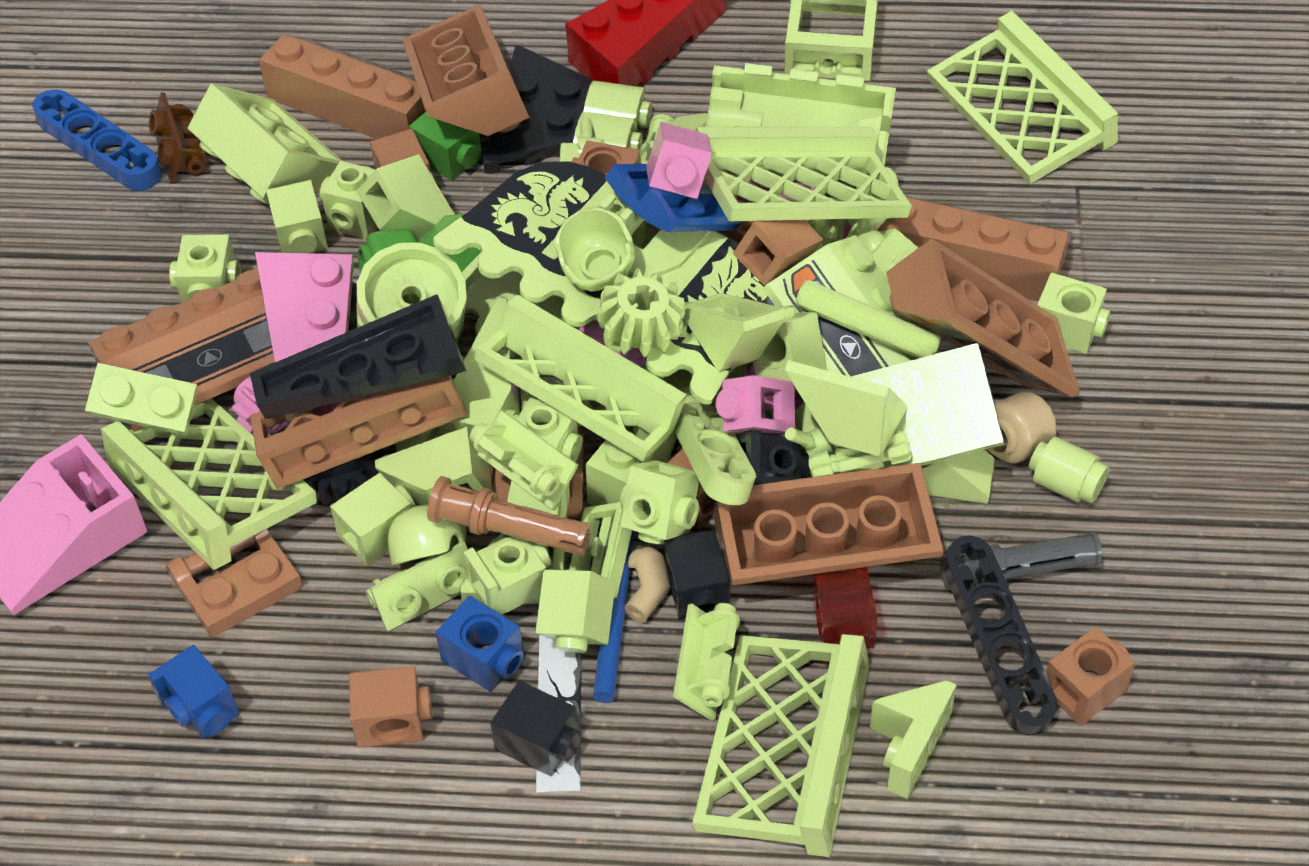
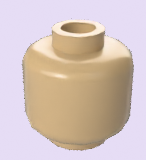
(1024, 423)

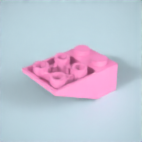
(62, 522)

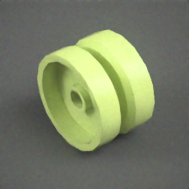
(406, 276)

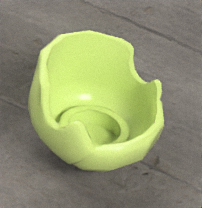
(594, 248)
(415, 537)

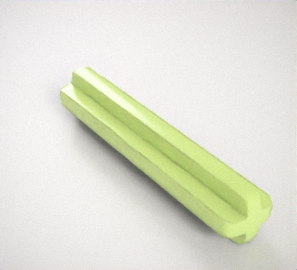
(867, 320)

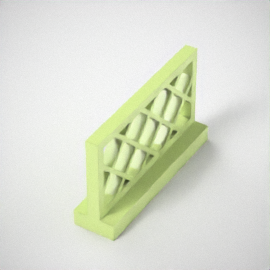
(1056, 84)
(803, 154)
(174, 492)
(827, 757)

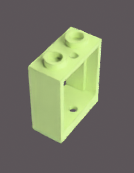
(849, 53)

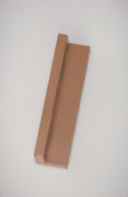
(352, 429)

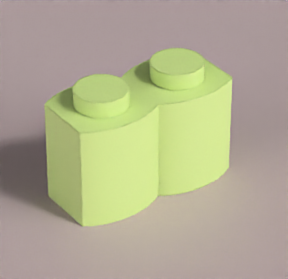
(616, 113)

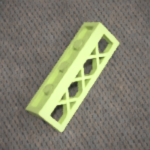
(588, 373)

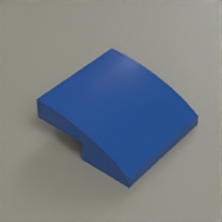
(664, 208)

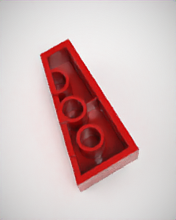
(633, 37)

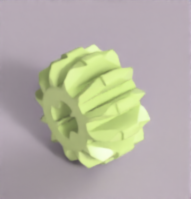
(641, 312)

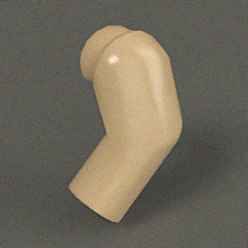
(654, 582)

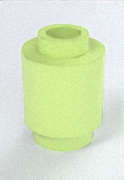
(1068, 470)

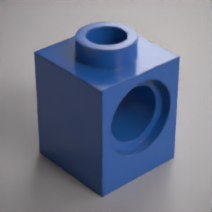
(477, 625)

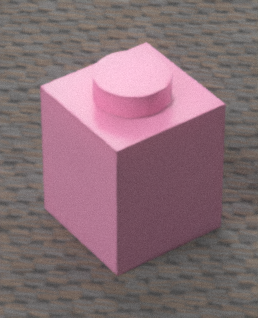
(678, 160)

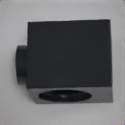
(696, 572)

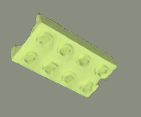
(800, 99)

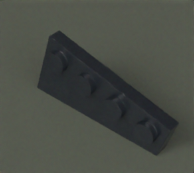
(374, 358)

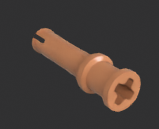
(486, 512)

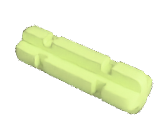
(851, 460)

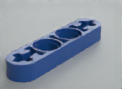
(102, 134)

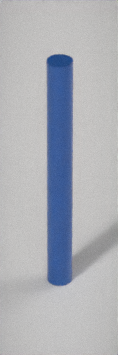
(609, 654)

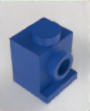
(194, 692)

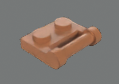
(238, 589)

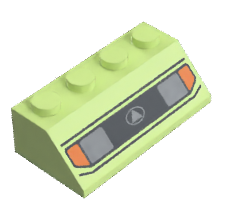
(850, 270)

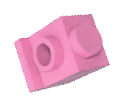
(743, 405)

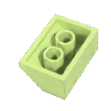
(260, 141)

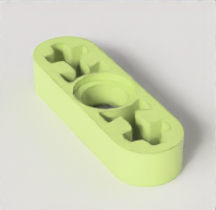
(714, 454)

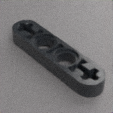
(1004, 632)

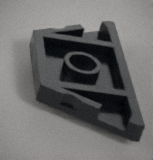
(554, 104)

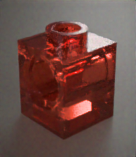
(844, 606)

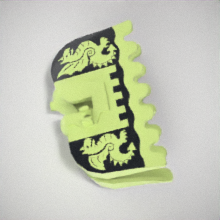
(518, 256)

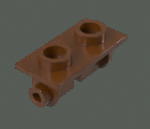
(176, 143)

